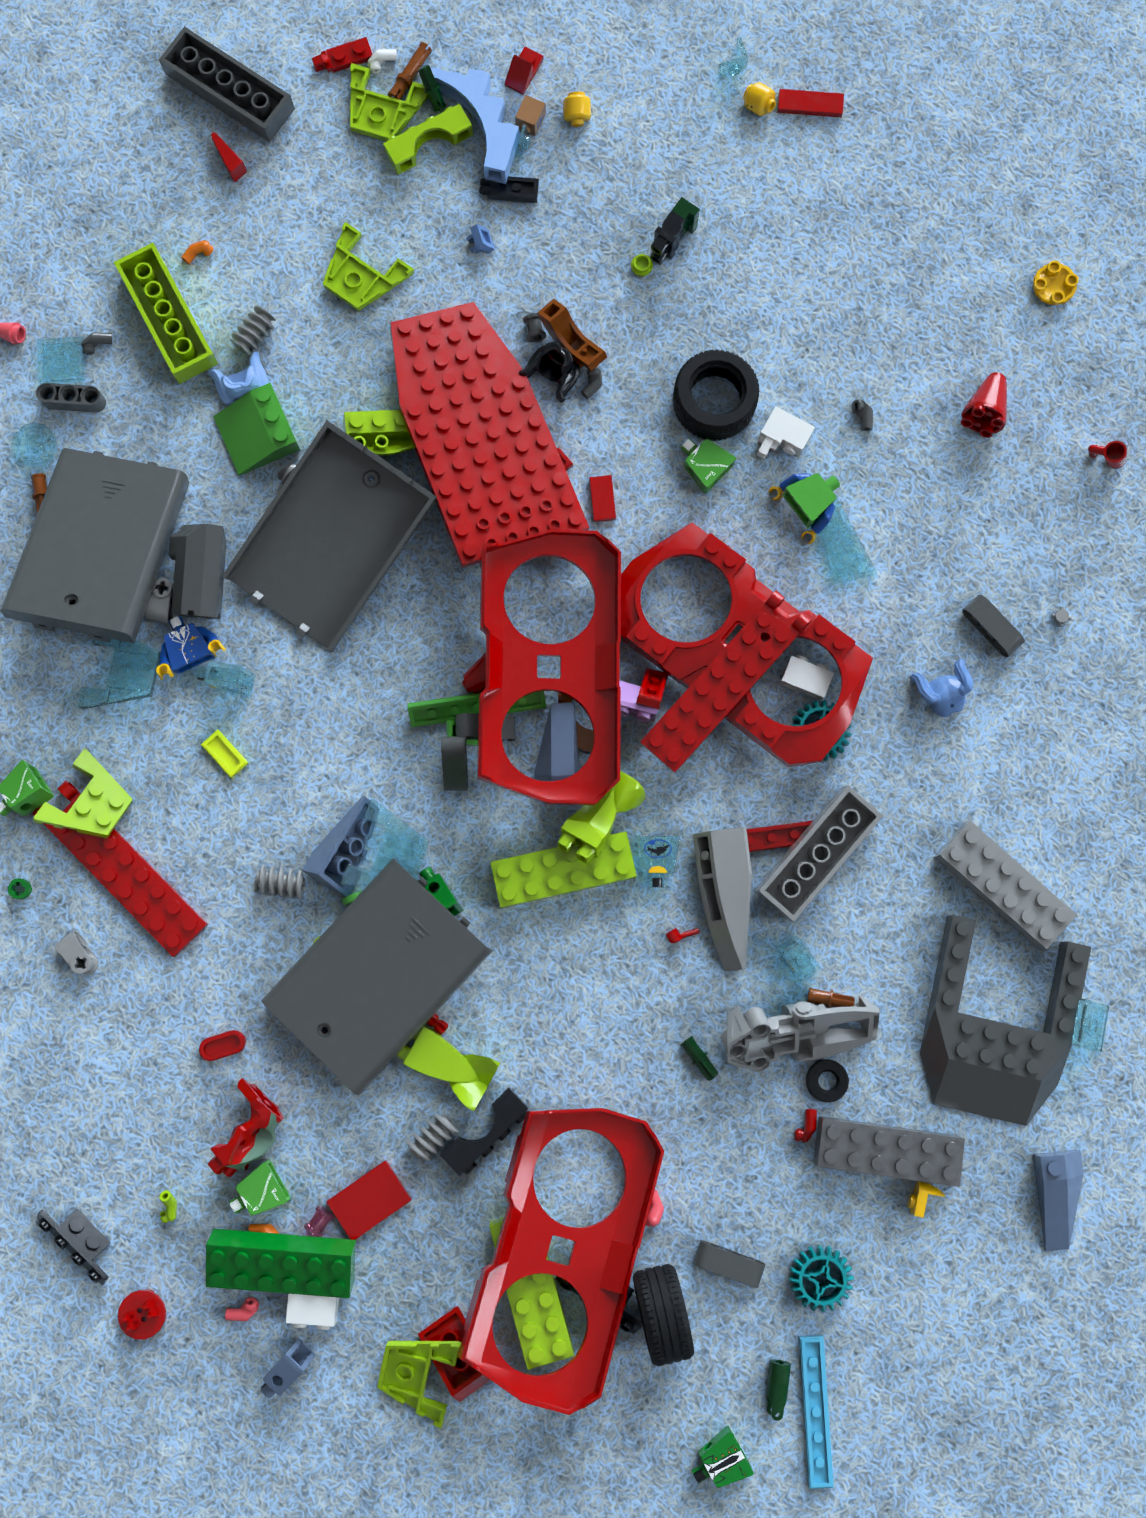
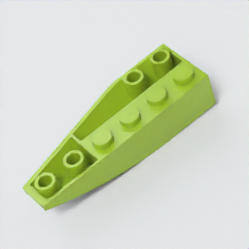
(378, 431)

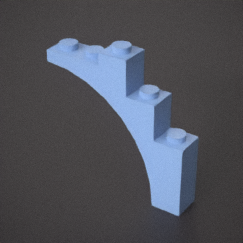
(488, 112)

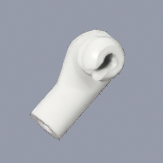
(379, 57)

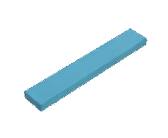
(816, 1412)

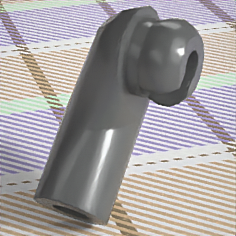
(93, 340)
(594, 383)
(865, 412)

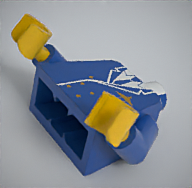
(186, 648)

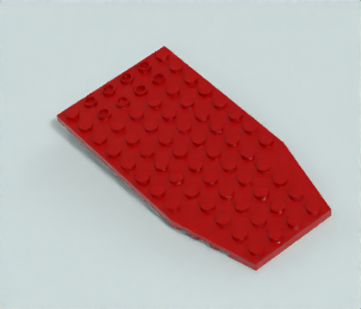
(479, 432)

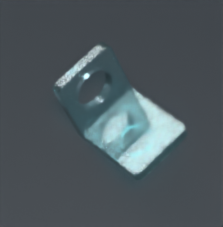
(736, 65)
(523, 142)

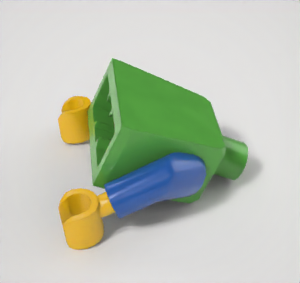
(810, 499)

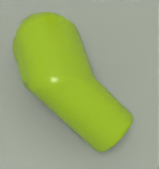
(171, 1207)

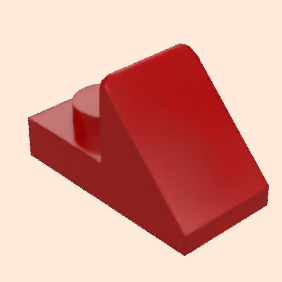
(523, 70)

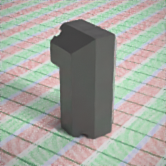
(198, 572)

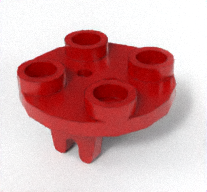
(151, 1308)

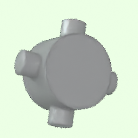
(1061, 616)

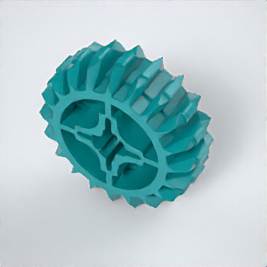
(822, 711)
(819, 1289)

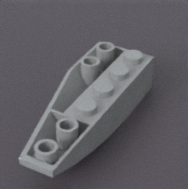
(726, 891)

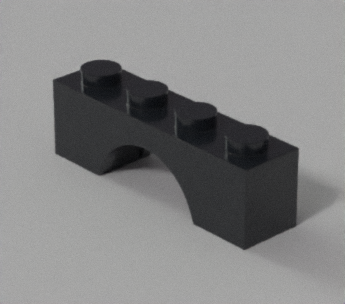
(463, 1152)

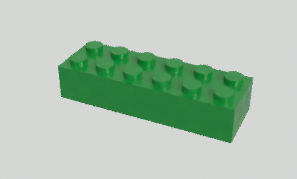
(280, 1263)

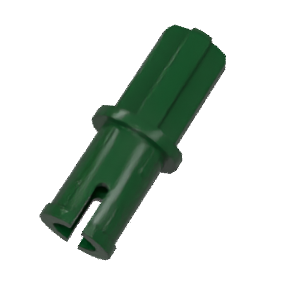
(431, 88)
(699, 1058)

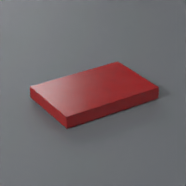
(369, 1200)

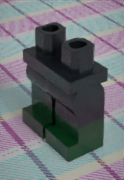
(679, 221)

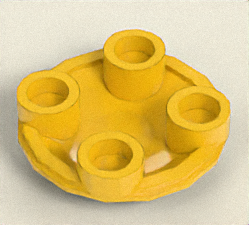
(1055, 283)

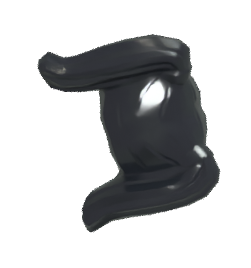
(556, 365)

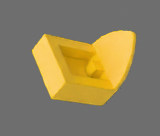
(918, 1200)

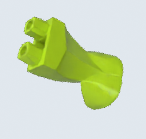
(593, 823)
(438, 1058)

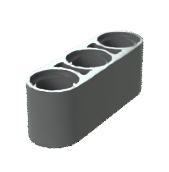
(62, 392)
(993, 625)
(468, 727)
(454, 763)
(728, 1264)

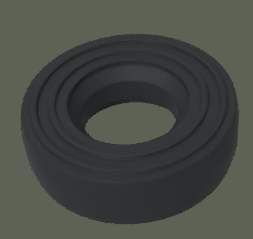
(839, 1089)

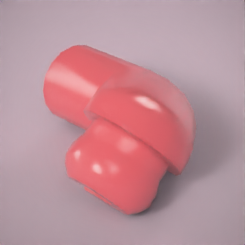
(656, 1211)
(243, 1313)

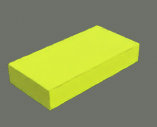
(224, 753)

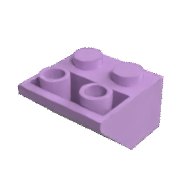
(629, 697)

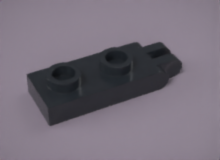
(515, 189)

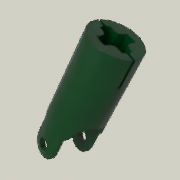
(777, 1387)

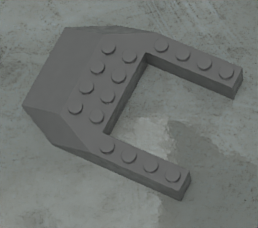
(989, 1063)

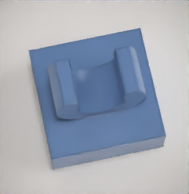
(482, 239)

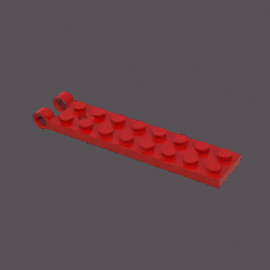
(722, 685)
(132, 882)

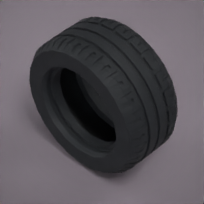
(722, 365)
(663, 1315)

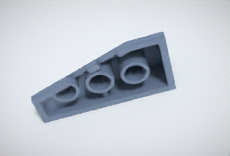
(559, 746)
(341, 847)
(1058, 1189)

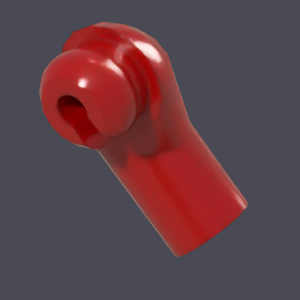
(809, 1128)

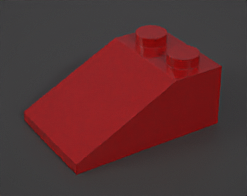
(462, 1378)

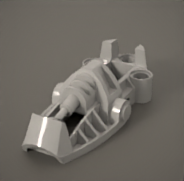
(801, 1030)

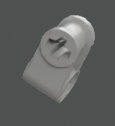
(160, 604)
(75, 949)

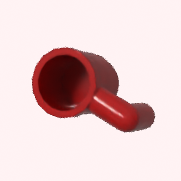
(1114, 453)

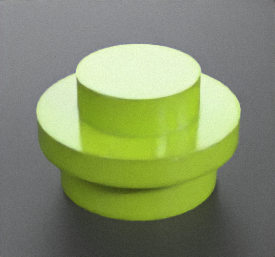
(641, 265)

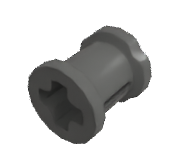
(534, 328)

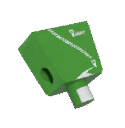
(706, 463)
(23, 790)
(260, 1191)

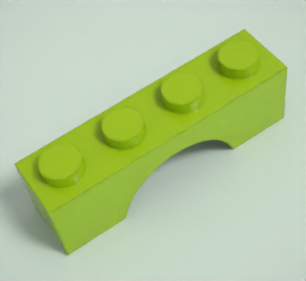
(449, 125)

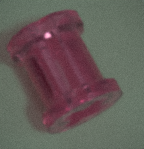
(319, 1221)

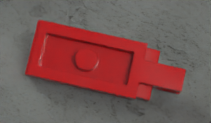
(342, 56)

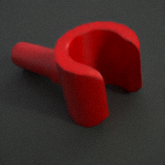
(674, 935)

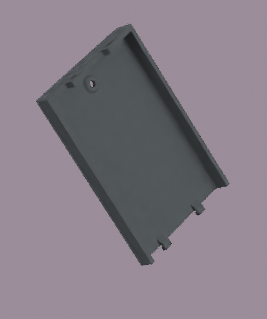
(329, 536)
(96, 544)
(376, 976)

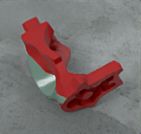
(250, 1139)

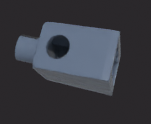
(287, 1369)

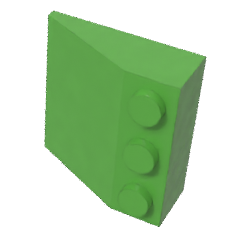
(256, 430)

